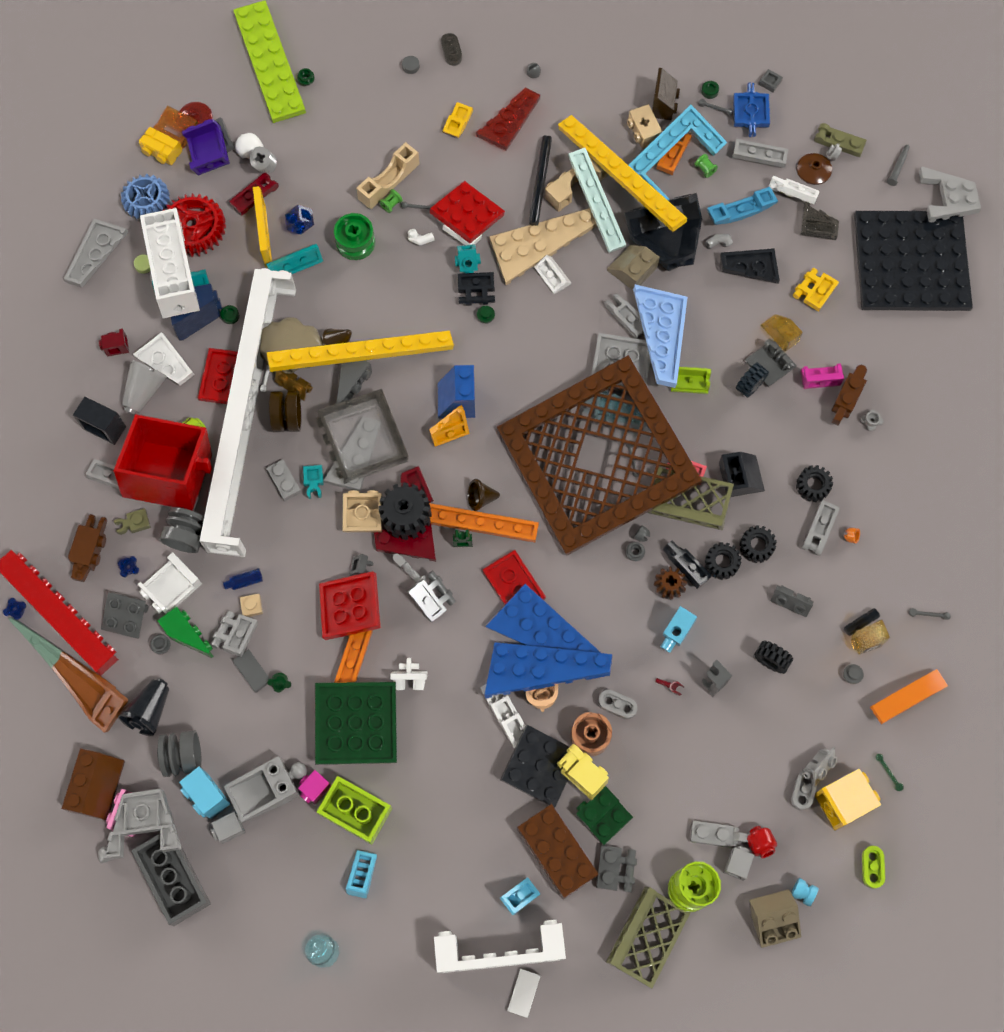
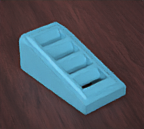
(356, 891)

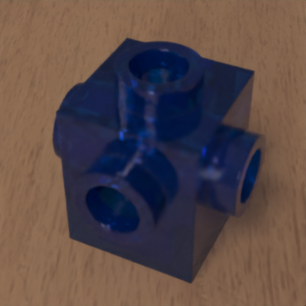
(299, 219)

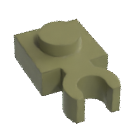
(135, 521)

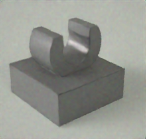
(359, 564)

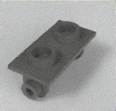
(799, 604)

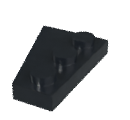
(753, 264)

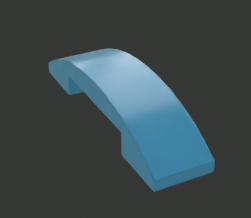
(743, 208)

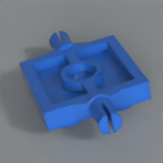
(751, 109)

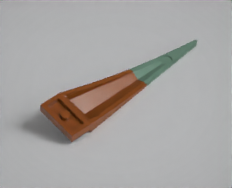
(92, 692)

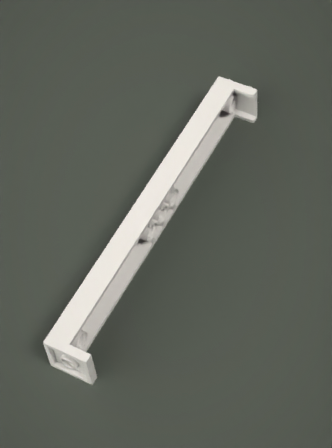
(239, 413)

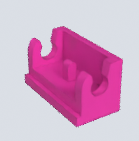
(822, 376)

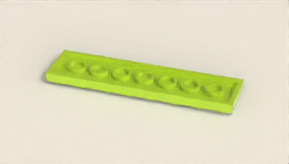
(269, 61)

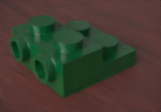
(603, 815)

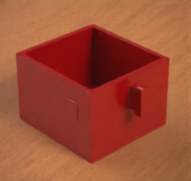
(163, 462)

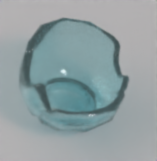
(322, 950)

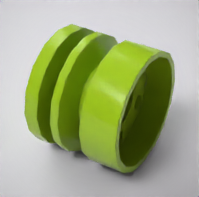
(702, 879)

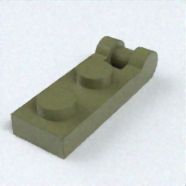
(848, 142)

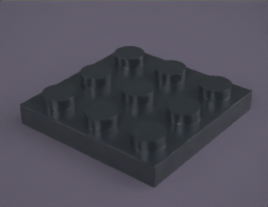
(535, 766)

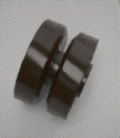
(285, 411)

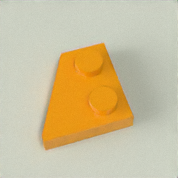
(450, 427)

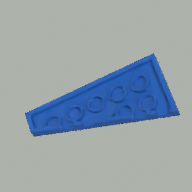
(537, 624)
(534, 667)

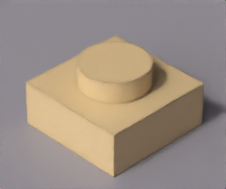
(251, 605)

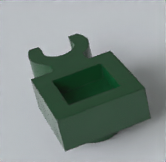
(462, 539)

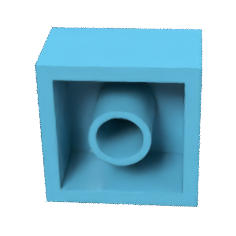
(204, 792)

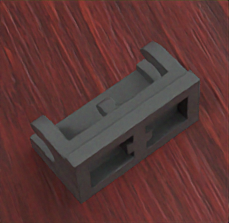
(719, 676)

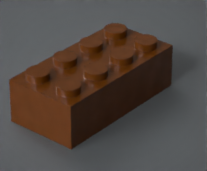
(557, 851)

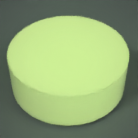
(141, 264)

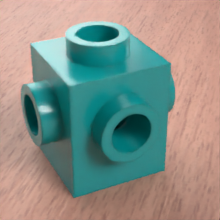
(467, 258)

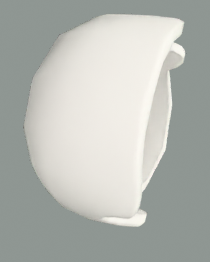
(246, 143)

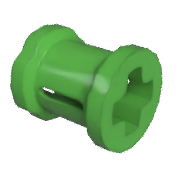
(706, 165)
(390, 201)

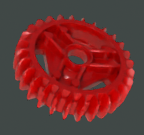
(210, 218)

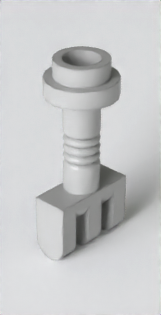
(407, 568)

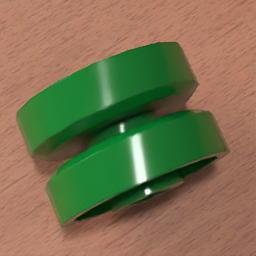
(354, 236)

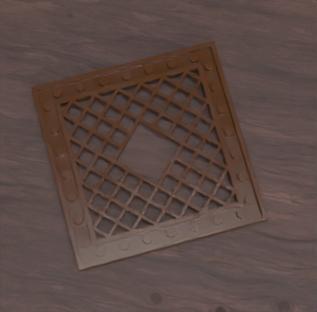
(621, 513)

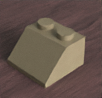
(634, 265)

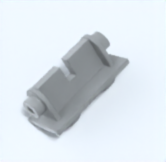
(823, 762)

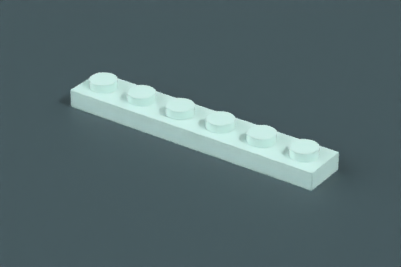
(597, 200)

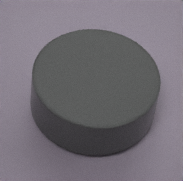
(410, 64)

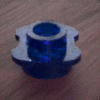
(123, 563)
(20, 608)

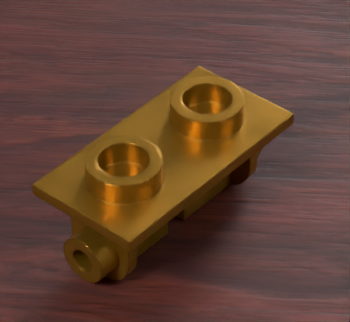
(289, 383)

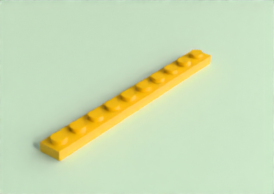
(623, 174)
(359, 351)

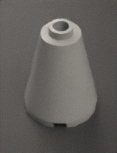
(141, 386)

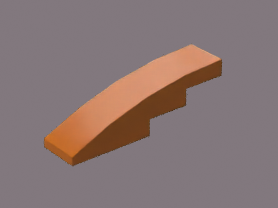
(908, 696)

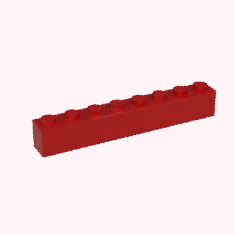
(56, 613)

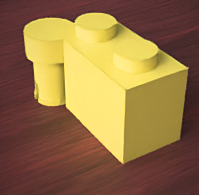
(582, 772)

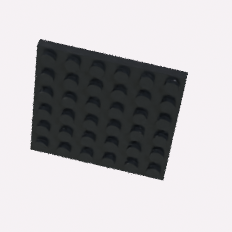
(912, 262)

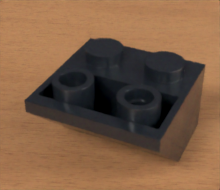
(743, 472)

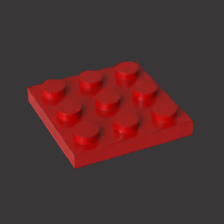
(467, 212)
(349, 605)

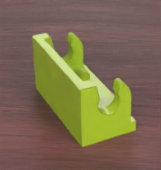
(693, 380)

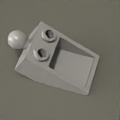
(259, 789)

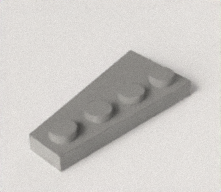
(93, 251)

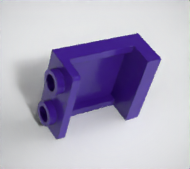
(206, 147)

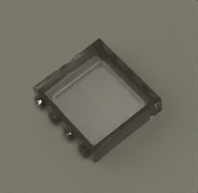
(361, 431)

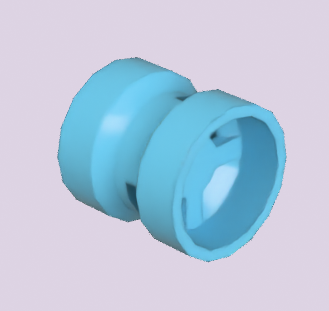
(802, 890)

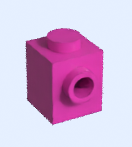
(313, 787)

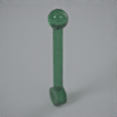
(898, 786)

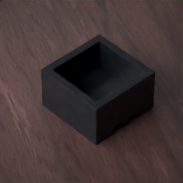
(99, 420)

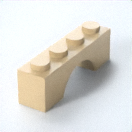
(401, 165)
(560, 193)

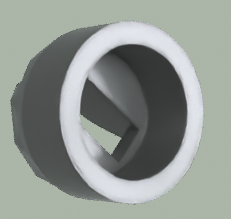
(535, 70)
(641, 533)

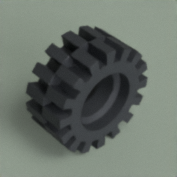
(802, 483)
(727, 550)
(753, 554)
(773, 657)

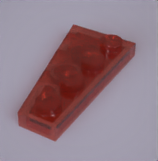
(506, 125)

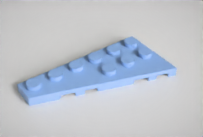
(663, 327)

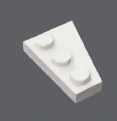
(163, 357)

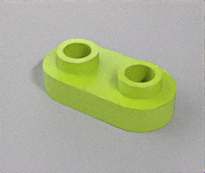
(874, 867)

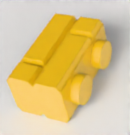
(160, 146)

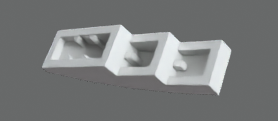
(506, 715)

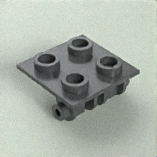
(772, 359)
(123, 615)

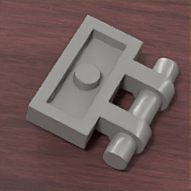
(239, 635)

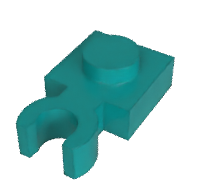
(313, 477)

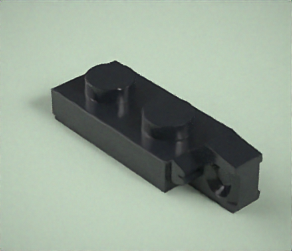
(687, 564)

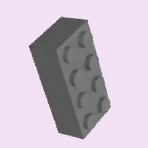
(171, 881)

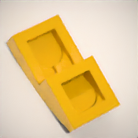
(458, 120)

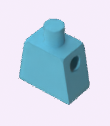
(682, 621)

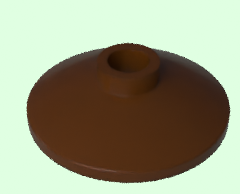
(812, 174)

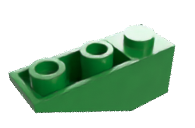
(179, 630)

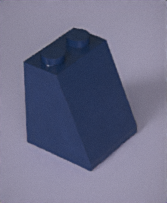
(209, 306)

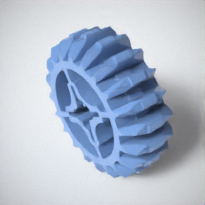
(144, 188)

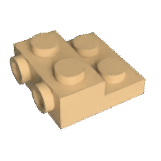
(361, 511)

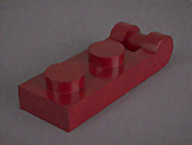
(245, 199)

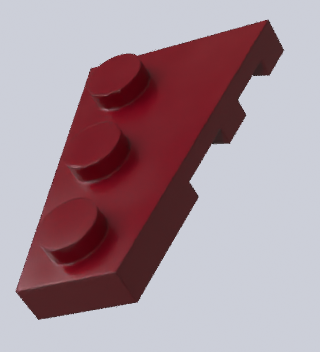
(417, 548)

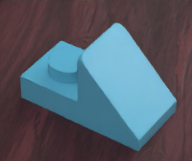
(520, 896)

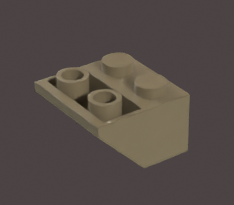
(775, 918)

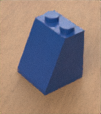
(457, 389)

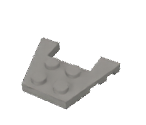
(957, 194)
(142, 814)

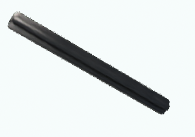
(540, 181)

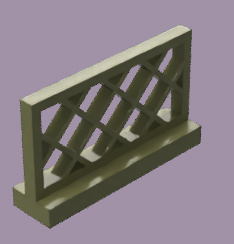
(694, 516)
(630, 932)

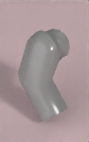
(719, 238)

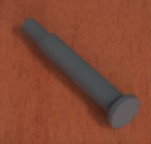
(894, 176)

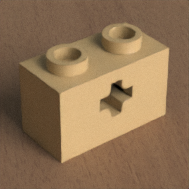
(643, 125)

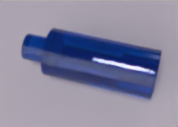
(244, 579)

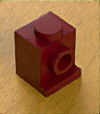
(114, 343)

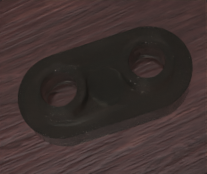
(451, 47)

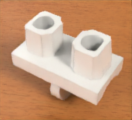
(417, 676)

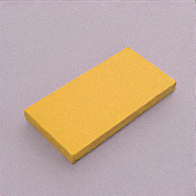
(262, 225)

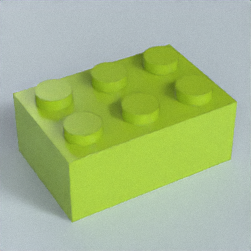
(354, 810)

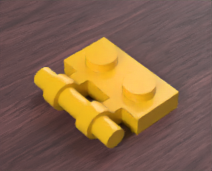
(819, 293)

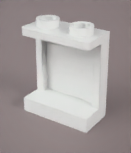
(170, 585)

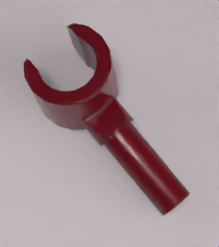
(672, 686)

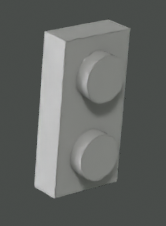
(283, 480)

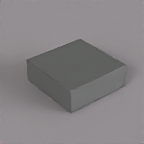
(770, 80)

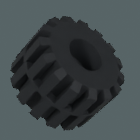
(405, 521)

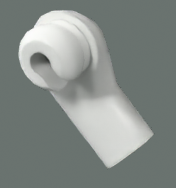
(419, 239)

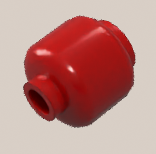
(761, 842)

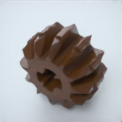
(675, 578)

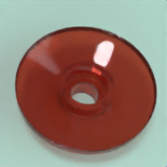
(202, 111)

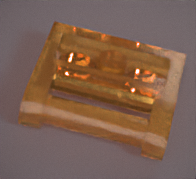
(176, 121)

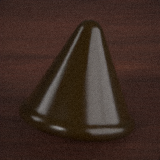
(336, 336)
(480, 494)

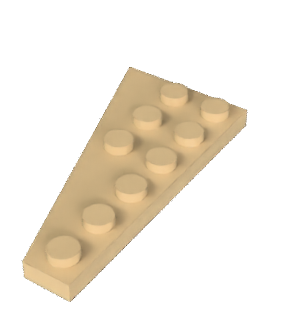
(526, 246)

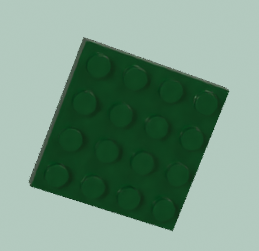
(355, 723)

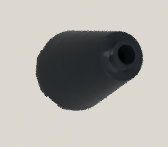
(146, 708)

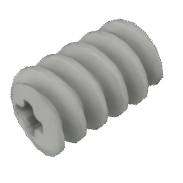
(263, 160)

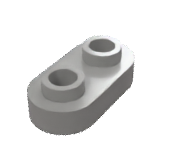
(618, 702)
(803, 790)

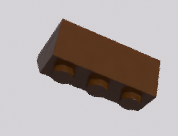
(93, 784)

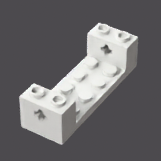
(169, 263)
(448, 960)

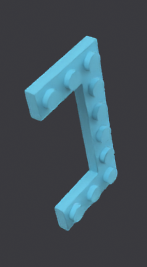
(687, 121)

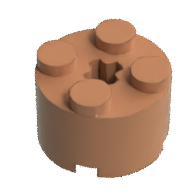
(594, 723)

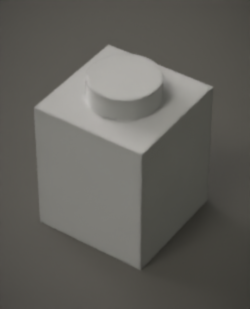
(227, 828)
(739, 863)

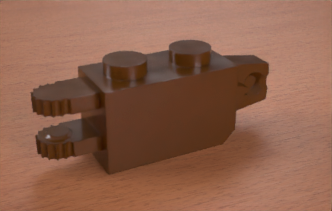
(849, 394)
(87, 548)

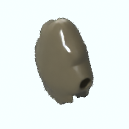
(287, 335)

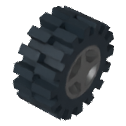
(752, 379)

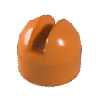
(853, 535)

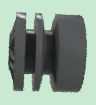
(183, 530)
(175, 754)

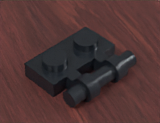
(476, 282)

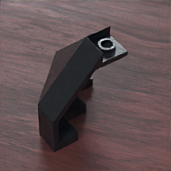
(674, 247)

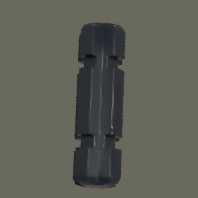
(861, 622)

